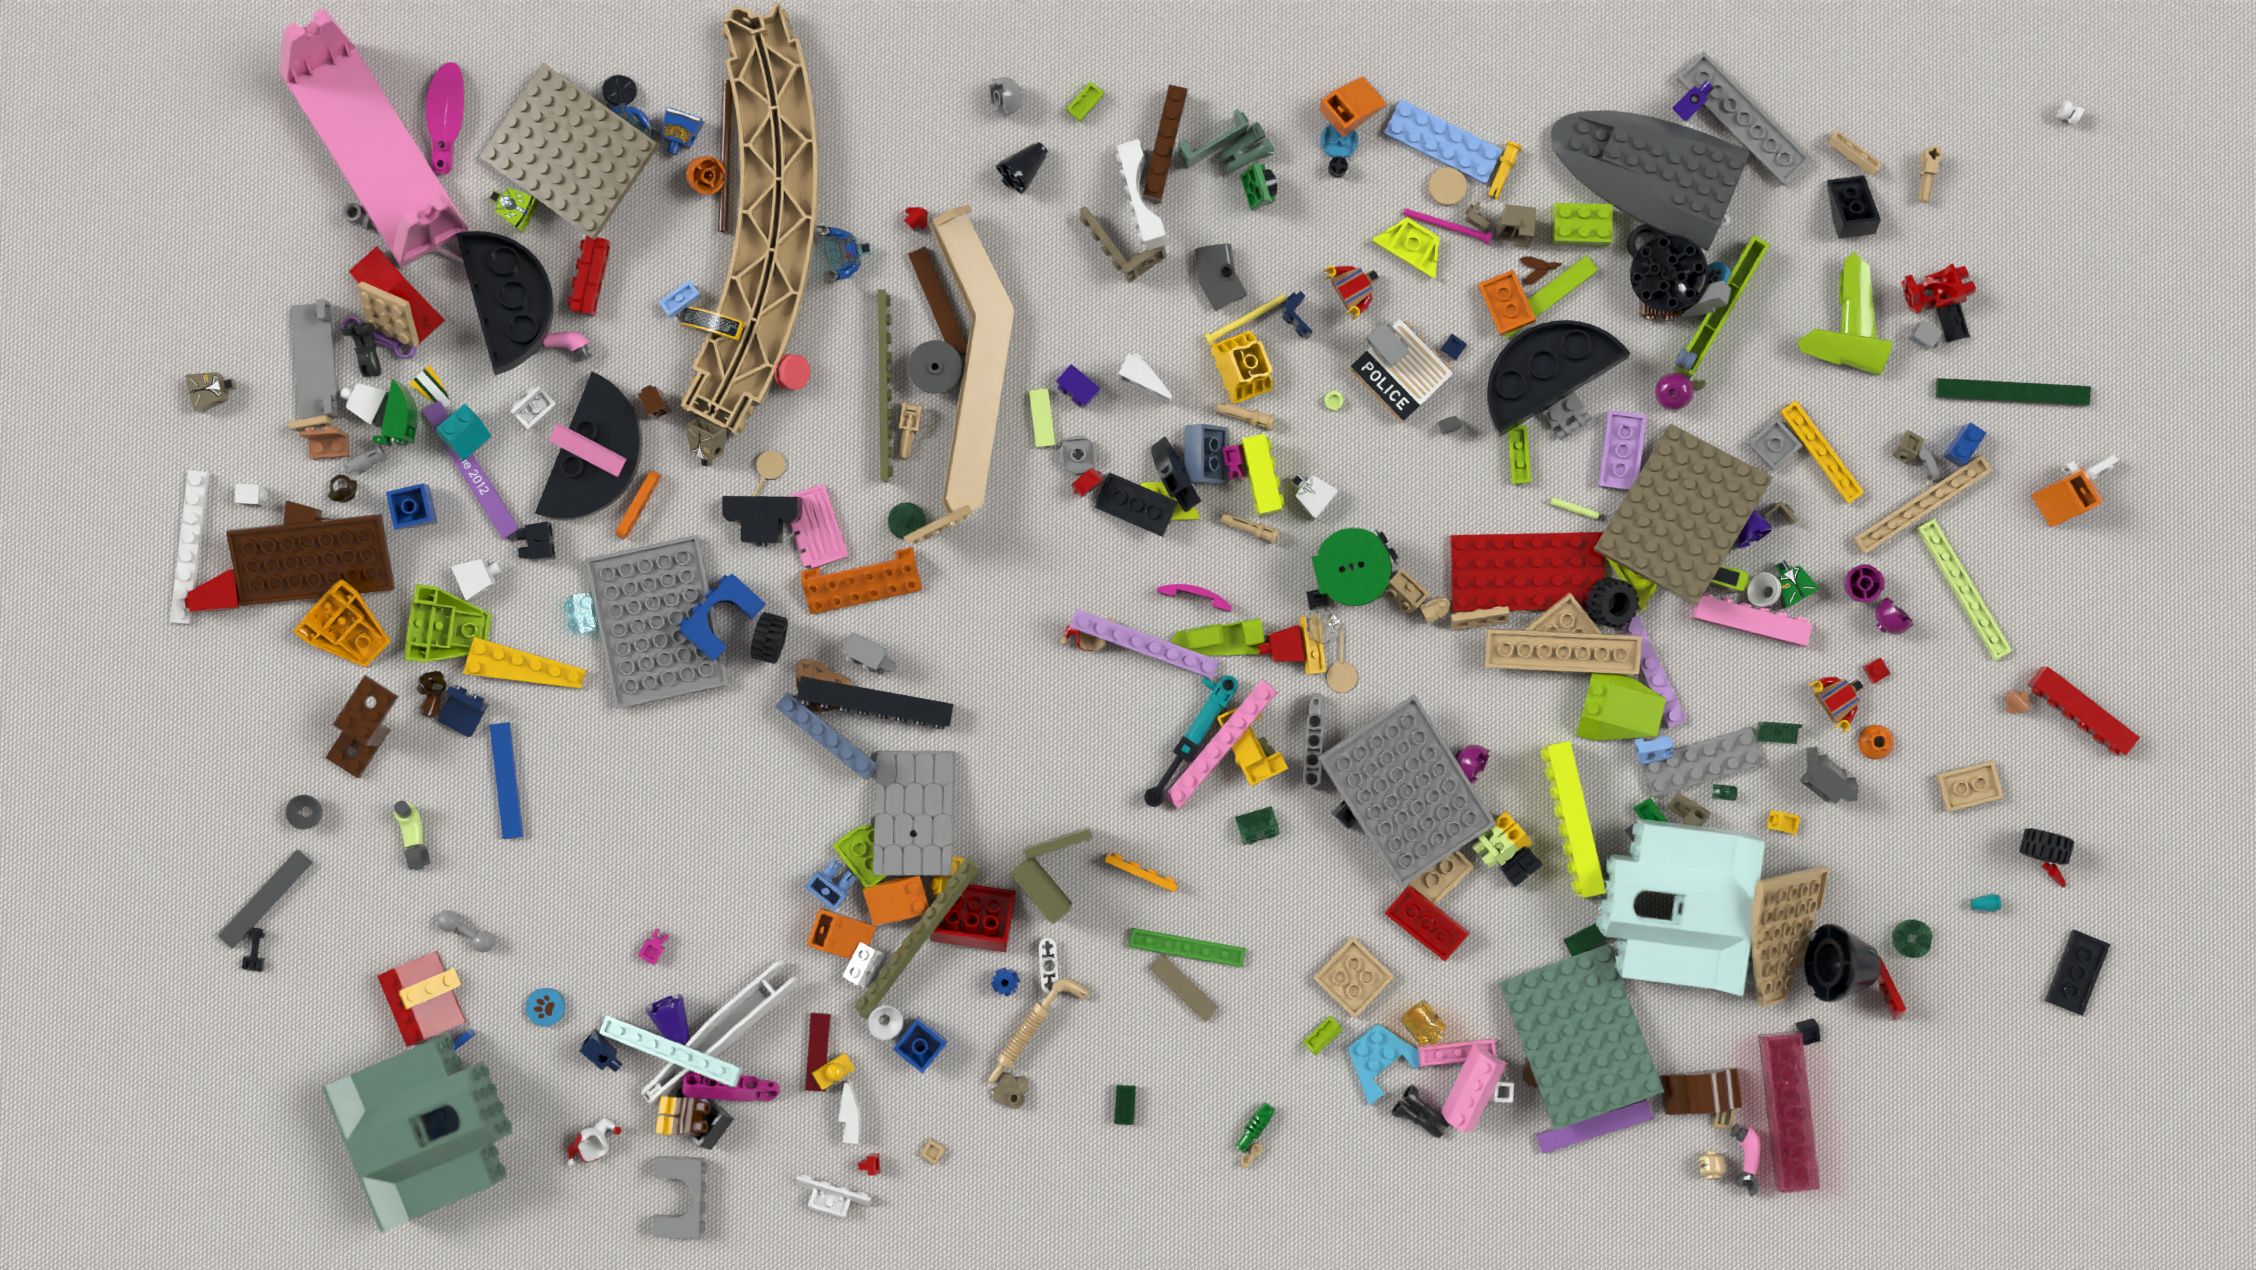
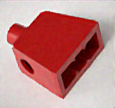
(1283, 646)

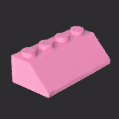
(1472, 1089)

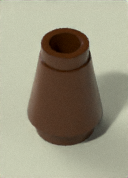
(430, 705)

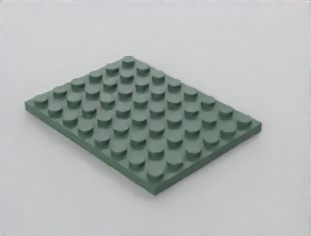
(1581, 1037)

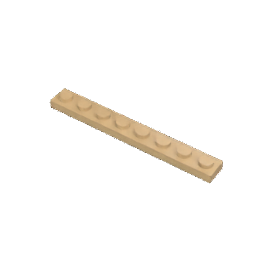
(1922, 504)

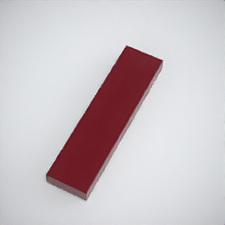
(817, 1047)

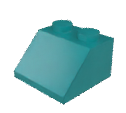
(463, 432)

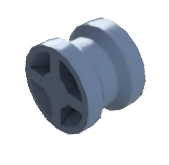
(1685, 359)

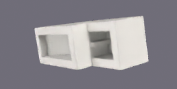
(850, 1114)

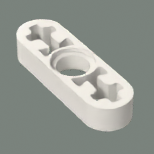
(1044, 980)

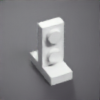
(2103, 465)

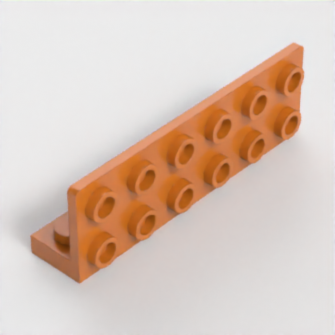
(861, 583)

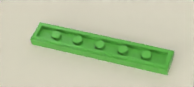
(1187, 947)

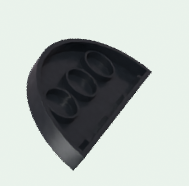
(509, 296)
(1546, 367)
(579, 487)

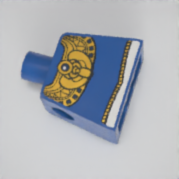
(680, 129)

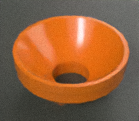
(1866, 741)

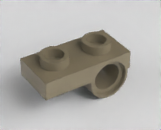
(1687, 809)

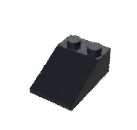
(1852, 207)
(717, 1120)

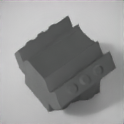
(1828, 779)

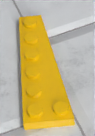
(505, 662)

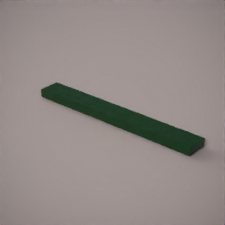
(2013, 391)

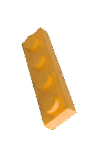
(1149, 874)

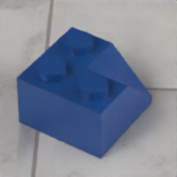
(411, 506)
(920, 1045)

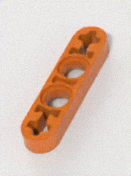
(638, 504)

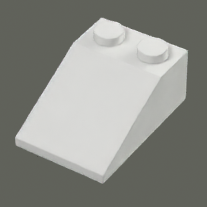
(1140, 375)

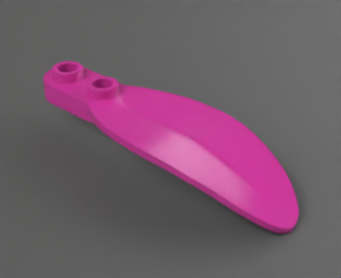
(445, 113)

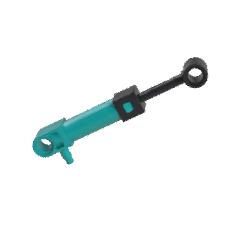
(1197, 731)

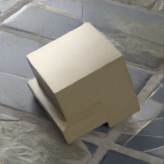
(1517, 224)

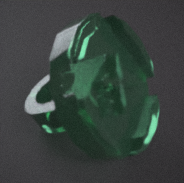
(906, 519)

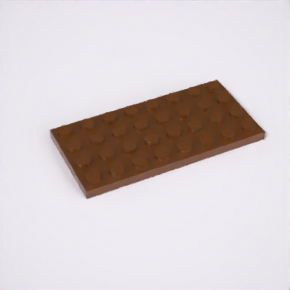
(309, 558)

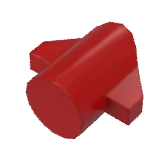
(916, 217)

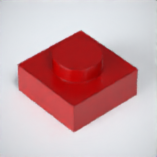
(1876, 670)

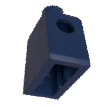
(596, 1045)

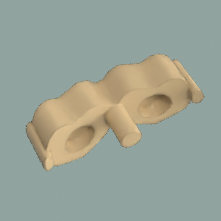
(1248, 1158)

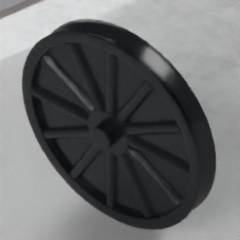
(619, 90)

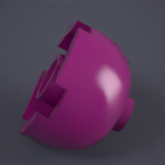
(1681, 387)
(1864, 583)
(1892, 618)
(1472, 760)

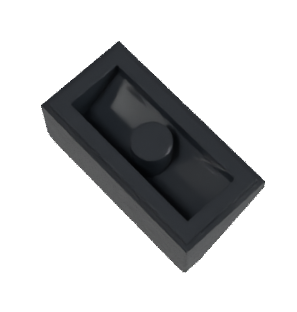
(1953, 322)

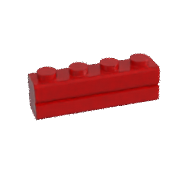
(589, 275)

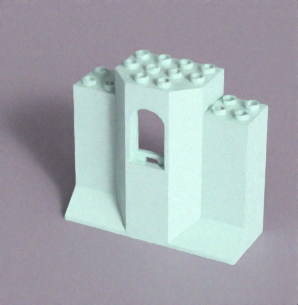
(1716, 882)

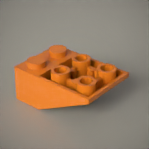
(1351, 105)
(2067, 497)
(839, 933)

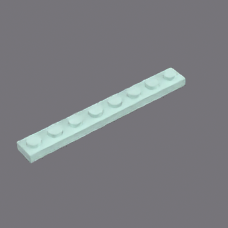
(670, 1051)

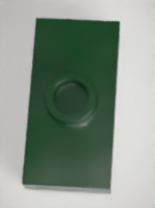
(1125, 1104)

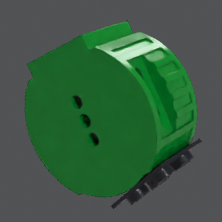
(1354, 566)

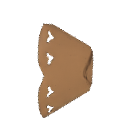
(810, 672)

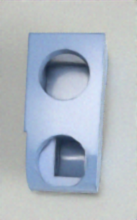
(1653, 750)

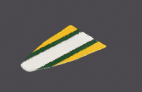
(431, 386)

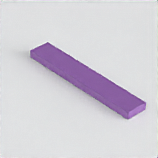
(1595, 1126)

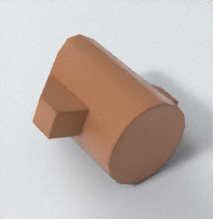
(2017, 701)

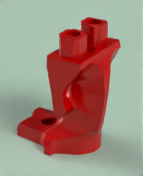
(1949, 286)

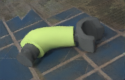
(412, 832)

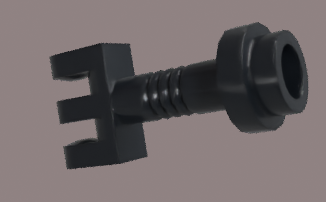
(256, 934)

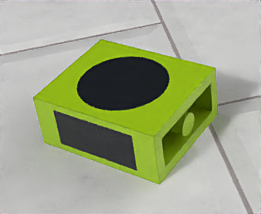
(1730, 580)

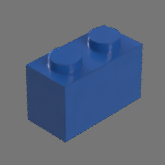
(1964, 444)

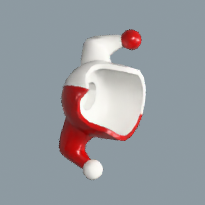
(591, 1142)

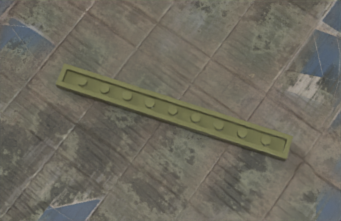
(885, 377)
(917, 937)

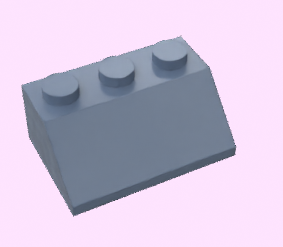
(1204, 454)

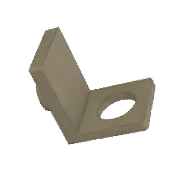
(1784, 509)

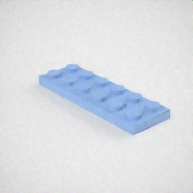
(1443, 142)

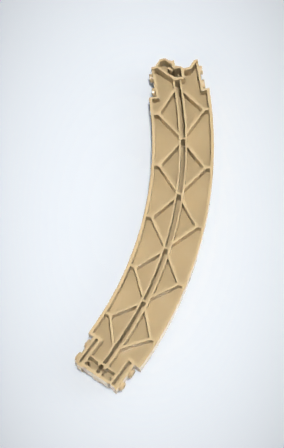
(774, 218)

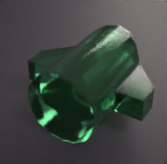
(1724, 792)

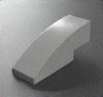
(1713, 296)

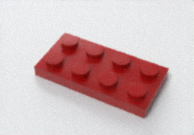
(1426, 922)

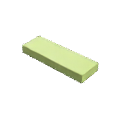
(1042, 418)

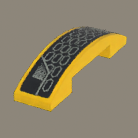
(712, 322)

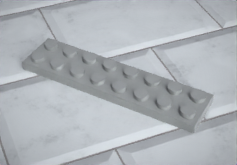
(1745, 119)

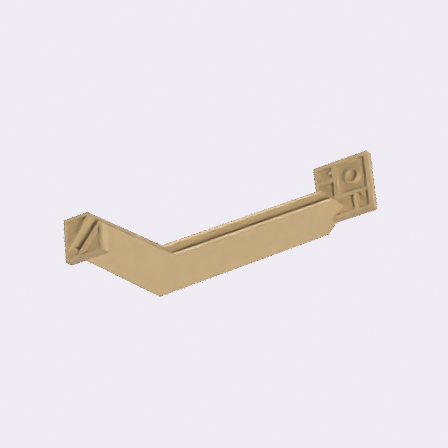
(982, 371)

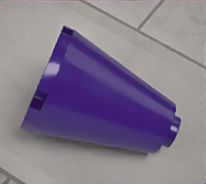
(1754, 530)
(671, 1018)

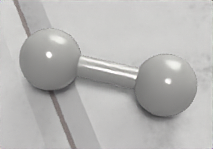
(450, 921)

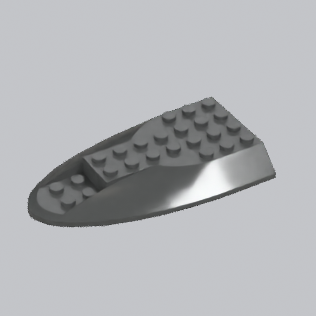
(1652, 169)

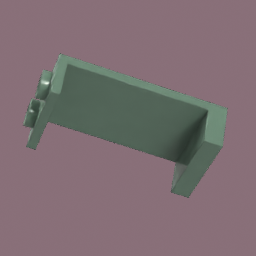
(1190, 158)

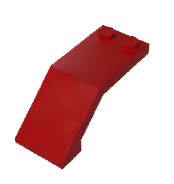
(381, 273)

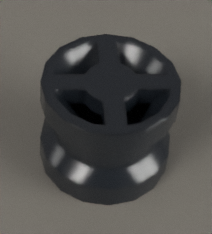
(1337, 162)

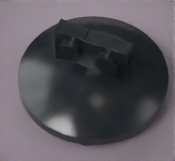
(1669, 272)

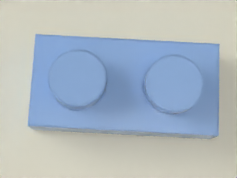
(680, 299)

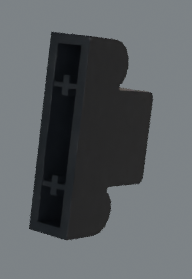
(762, 516)

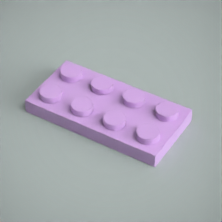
(1622, 449)

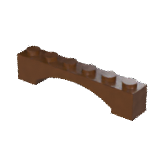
(1165, 144)

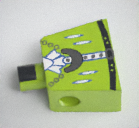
(515, 207)

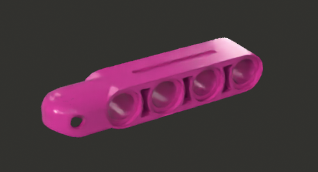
(709, 1088)

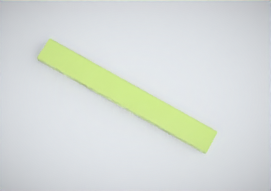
(1964, 589)

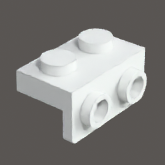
(533, 407)

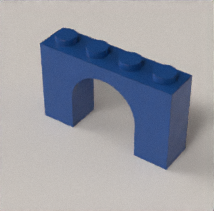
(730, 591)

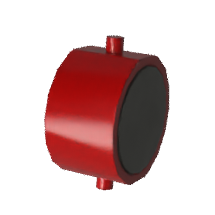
(1087, 482)

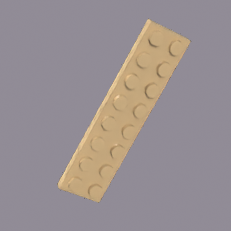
(1562, 651)

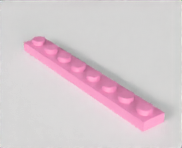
(1221, 744)

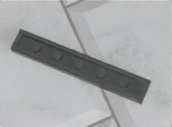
(265, 899)

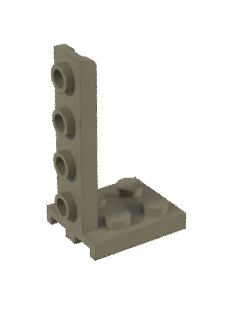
(1139, 262)

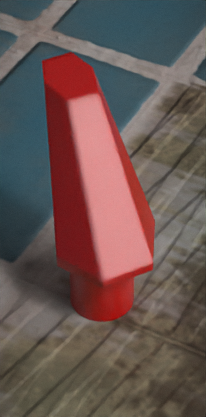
(2054, 873)

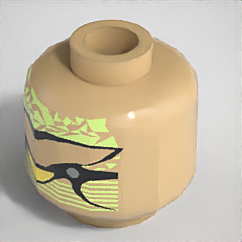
(1712, 1165)

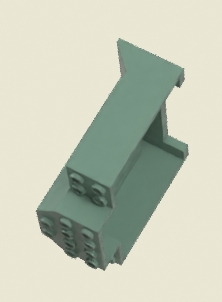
(378, 1121)

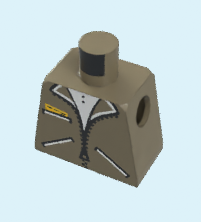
(208, 390)
(705, 440)

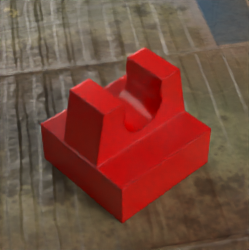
(871, 1164)

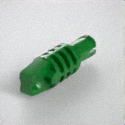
(1255, 1126)

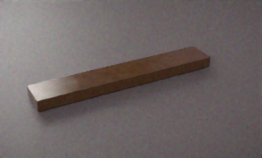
(937, 300)

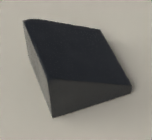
(1809, 1030)

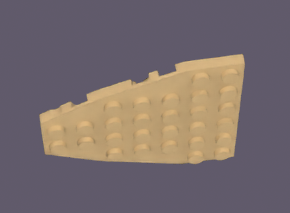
(1780, 929)

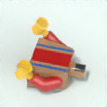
(1352, 287)
(1838, 699)

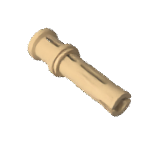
(1254, 417)
(1258, 530)

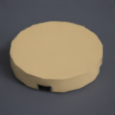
(1447, 186)

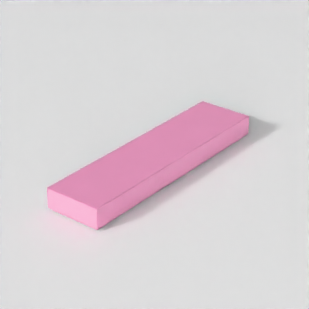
(587, 449)
(1452, 1052)

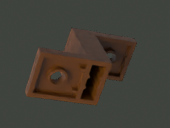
(362, 726)

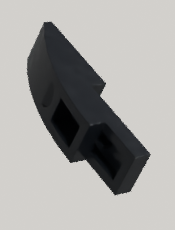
(1172, 475)

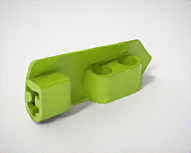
(1856, 298)
(1853, 350)
(1226, 639)

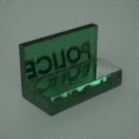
(1778, 732)

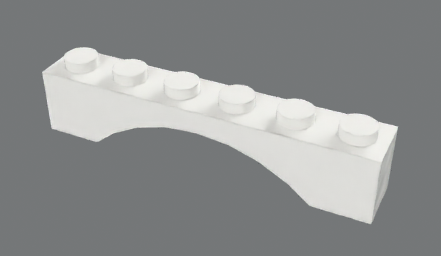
(1151, 226)

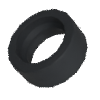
(1640, 229)

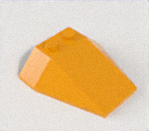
(343, 626)

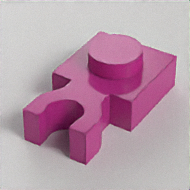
(1234, 458)
(652, 949)

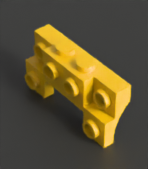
(1252, 757)

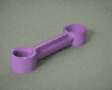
(382, 339)

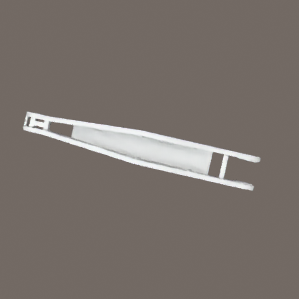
(724, 1028)

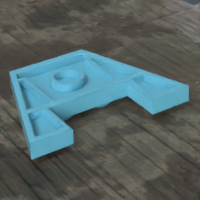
(1374, 1053)

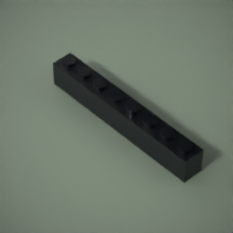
(874, 701)

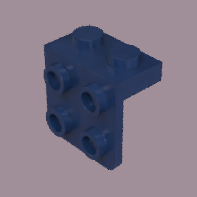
(1290, 316)
(462, 711)

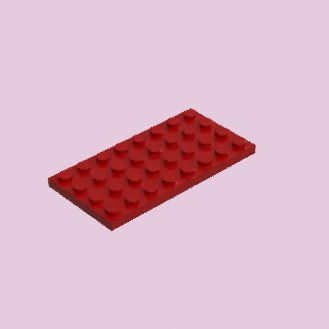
(1523, 569)

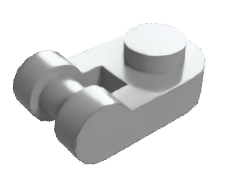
(1930, 468)

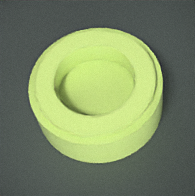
(1333, 400)

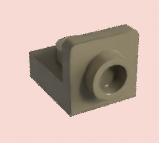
(1478, 220)
(1908, 447)

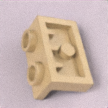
(1406, 591)

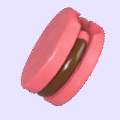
(792, 372)

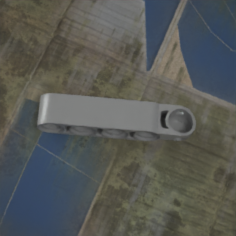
(1313, 710)

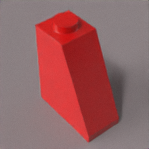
(214, 595)

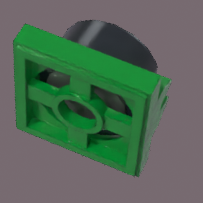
(1259, 185)

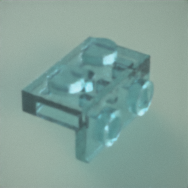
(581, 613)

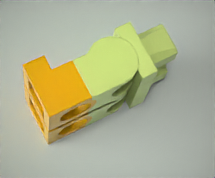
(1501, 841)

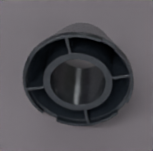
(1839, 963)

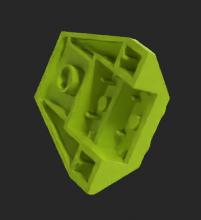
(442, 625)
(1619, 709)

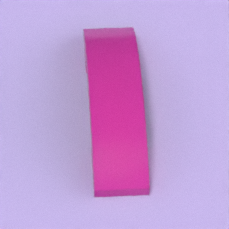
(1170, 590)

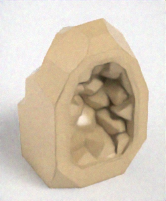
(1434, 609)

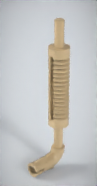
(1031, 1024)

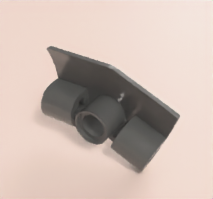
(1218, 289)

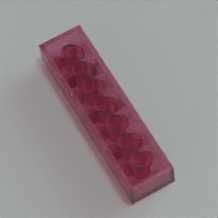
(1789, 1111)

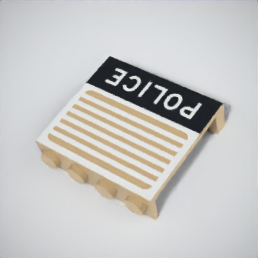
(1409, 380)

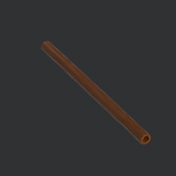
(725, 155)

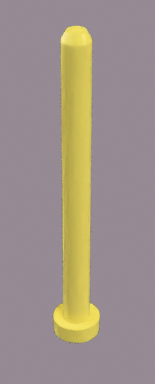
(1210, 338)

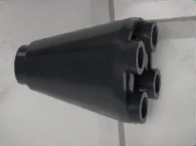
(1022, 167)

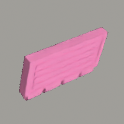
(818, 529)

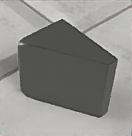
(1449, 425)

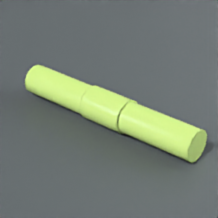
(1574, 508)

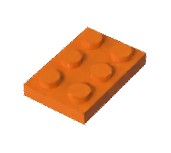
(1506, 302)

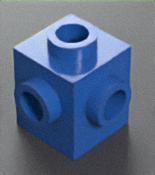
(1012, 978)

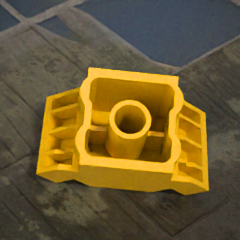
(1243, 366)

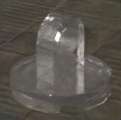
(1324, 624)

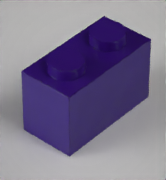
(1077, 386)

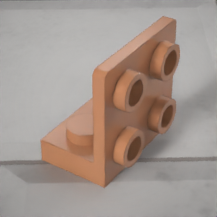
(326, 442)

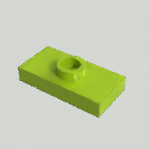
(1085, 101)
(1323, 1035)

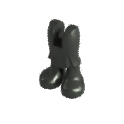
(365, 348)
(1425, 1114)

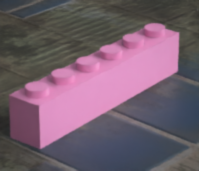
(1752, 621)

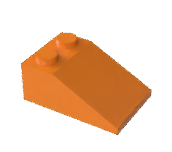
(896, 899)

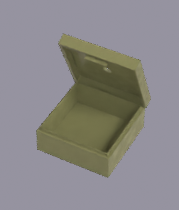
(1036, 880)

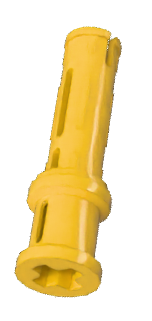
(1507, 161)

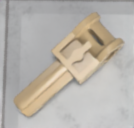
(1928, 170)
(909, 423)

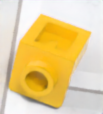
(1783, 822)

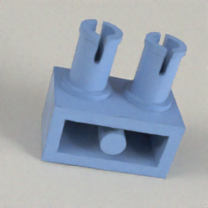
(827, 891)

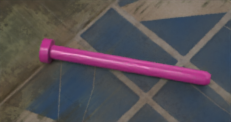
(1448, 225)

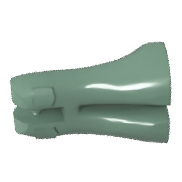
(1252, 136)

